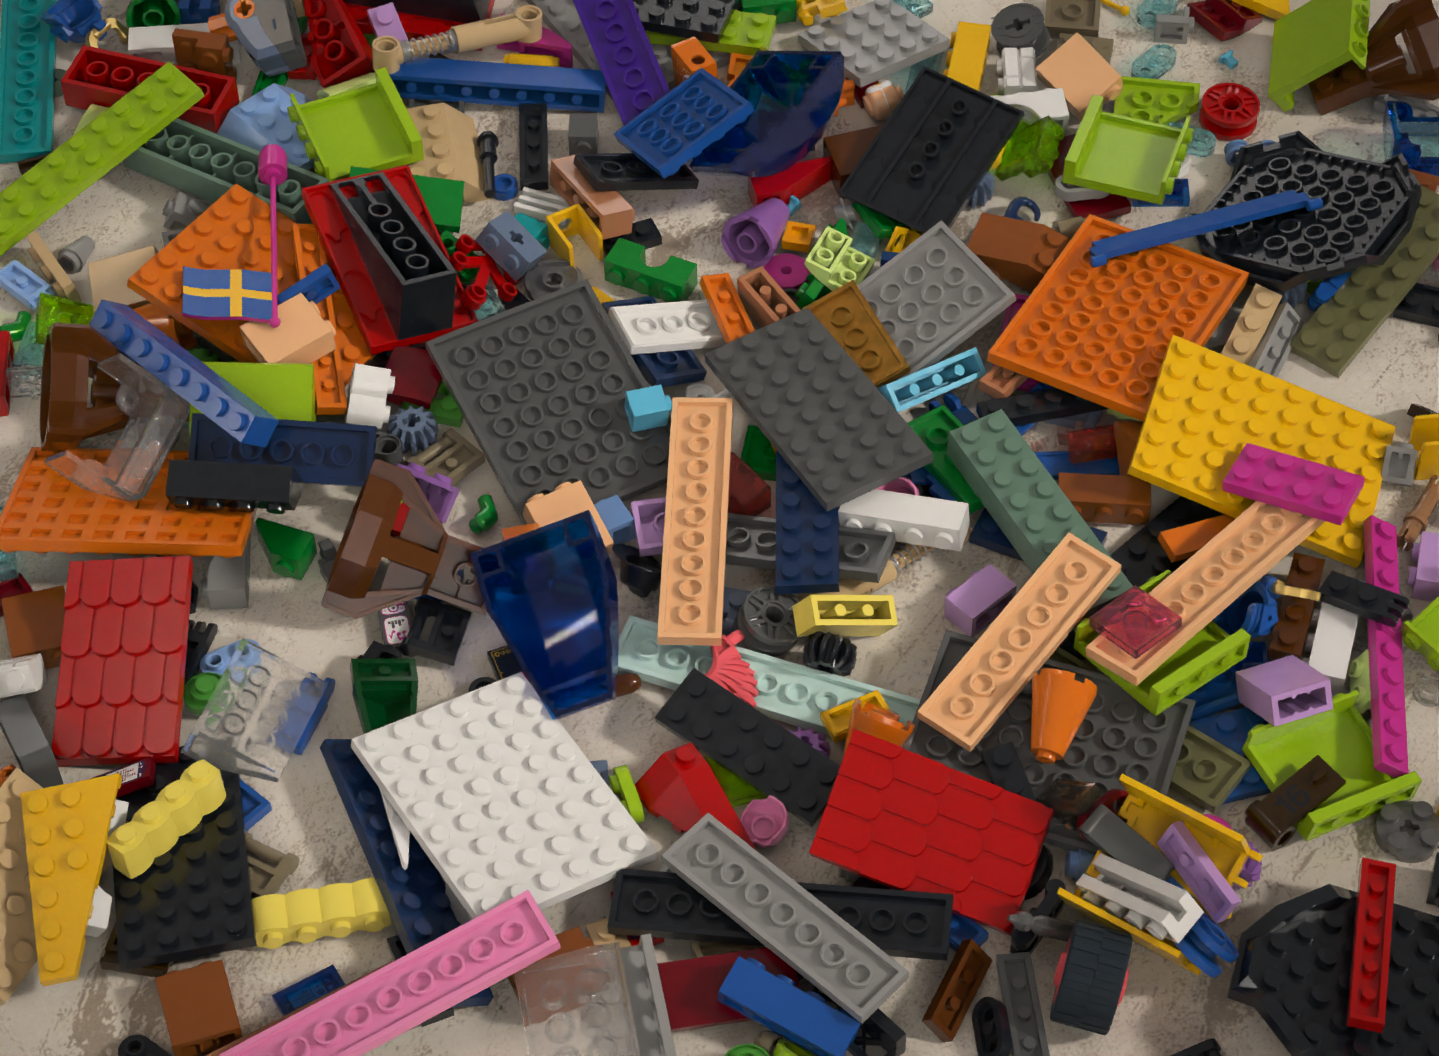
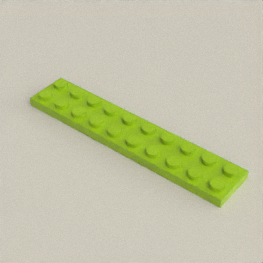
(93, 152)

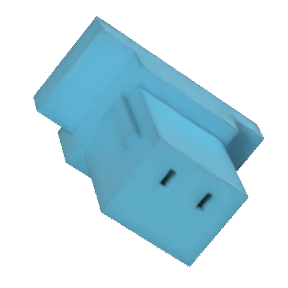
(1228, 59)
(794, 205)

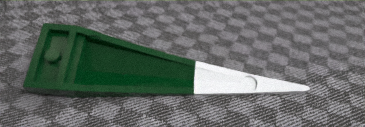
(382, 695)

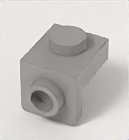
(183, 209)

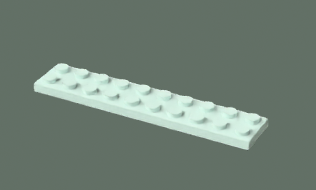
(784, 688)

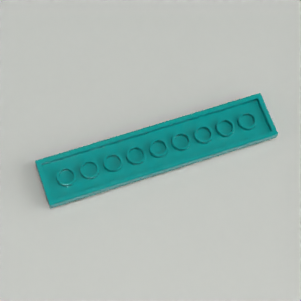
(26, 80)

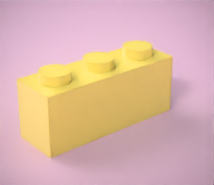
(845, 615)

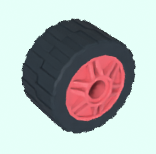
(1091, 977)

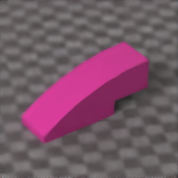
(549, 44)

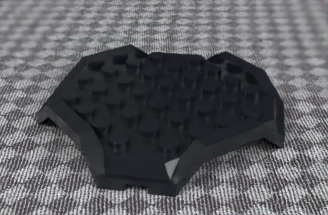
(1361, 221)
(1299, 973)

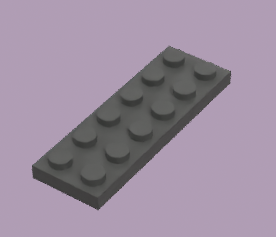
(861, 551)

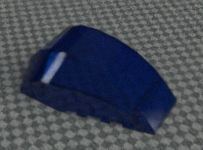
(792, 105)
(556, 610)

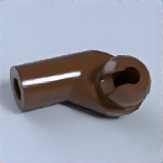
(627, 684)

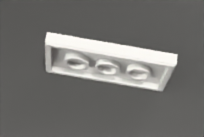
(666, 326)

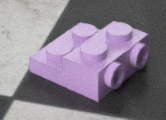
(649, 525)

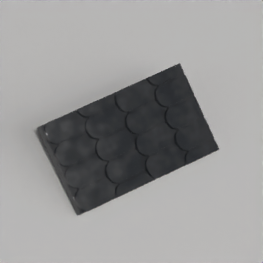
(931, 153)

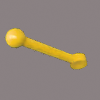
(1124, 10)

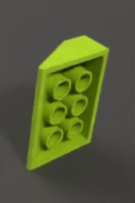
(279, 388)

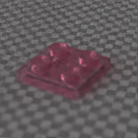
(1135, 622)

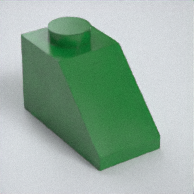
(286, 548)

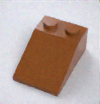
(1016, 248)

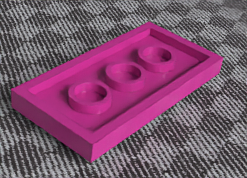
(1293, 483)

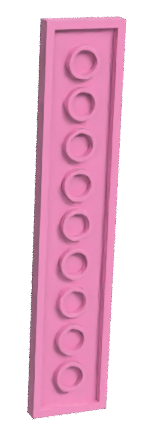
(413, 986)

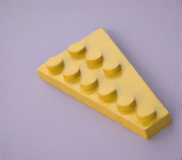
(65, 858)

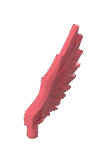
(731, 671)

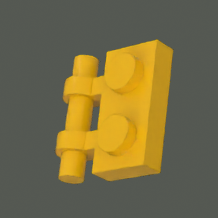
(826, 8)

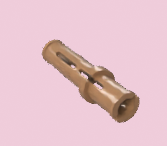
(1417, 519)

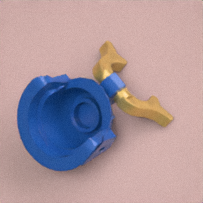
(81, 22)
(1257, 608)

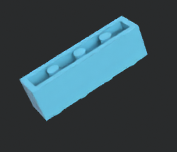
(934, 380)

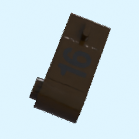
(1280, 812)

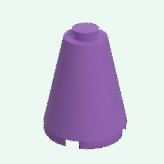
(755, 233)

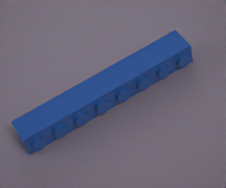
(501, 84)
(184, 373)

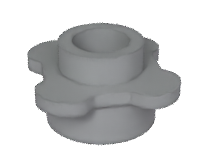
(845, 212)

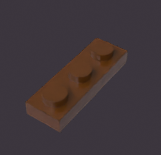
(957, 990)

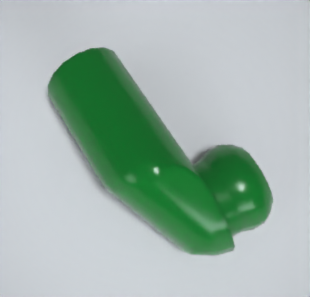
(18, 327)
(485, 517)

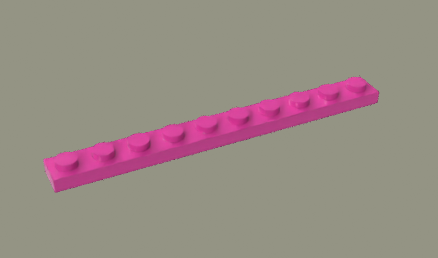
(1385, 655)

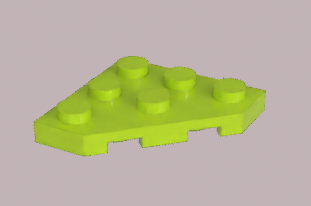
(1157, 99)

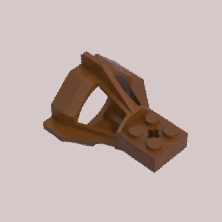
(1386, 62)
(68, 361)
(420, 559)

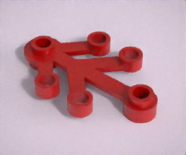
(475, 295)

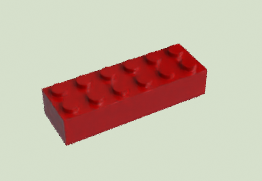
(107, 76)

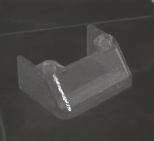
(143, 445)

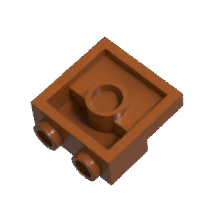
(204, 51)

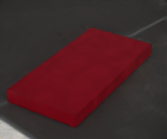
(1105, 208)
(694, 983)

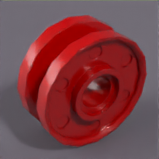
(1229, 111)

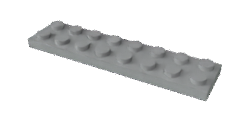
(785, 917)

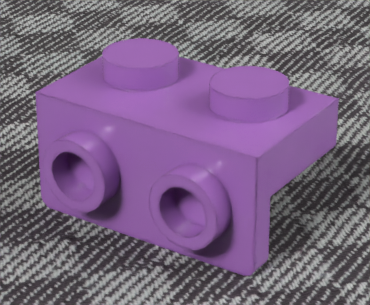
(436, 489)

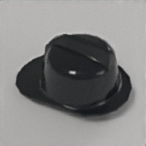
(638, 572)

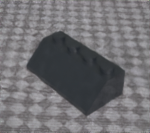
(233, 485)

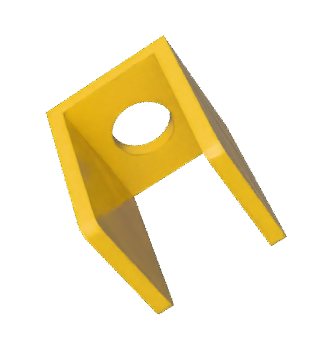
(580, 224)
(1425, 438)

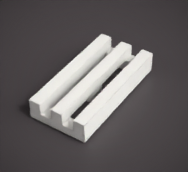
(544, 201)

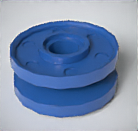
(1206, 942)

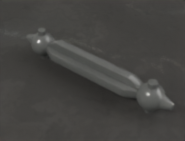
(1042, 925)

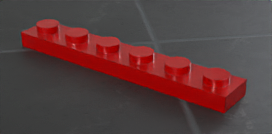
(1371, 945)

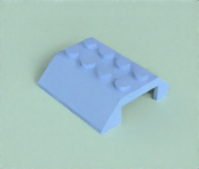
(266, 121)

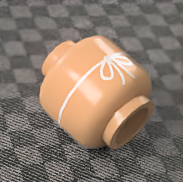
(882, 99)

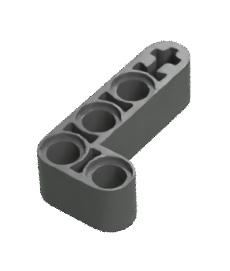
(28, 741)

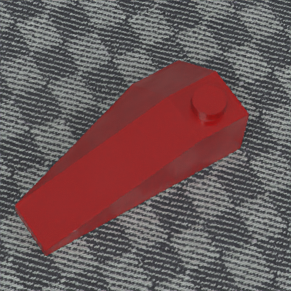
(336, 43)
(684, 790)

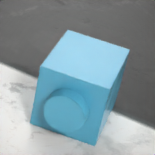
(647, 408)

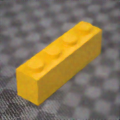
(969, 54)

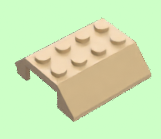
(449, 148)

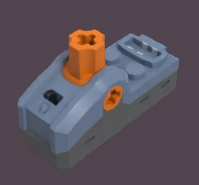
(266, 31)

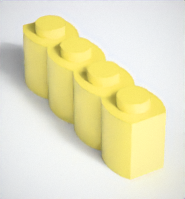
(162, 821)
(320, 912)

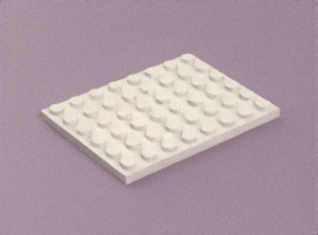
(503, 798)

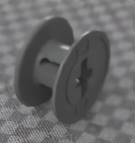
(1020, 27)

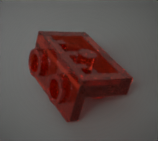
(1089, 443)

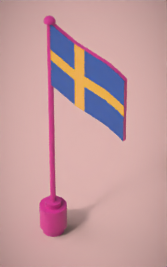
(240, 292)

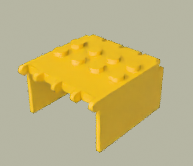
(1150, 817)

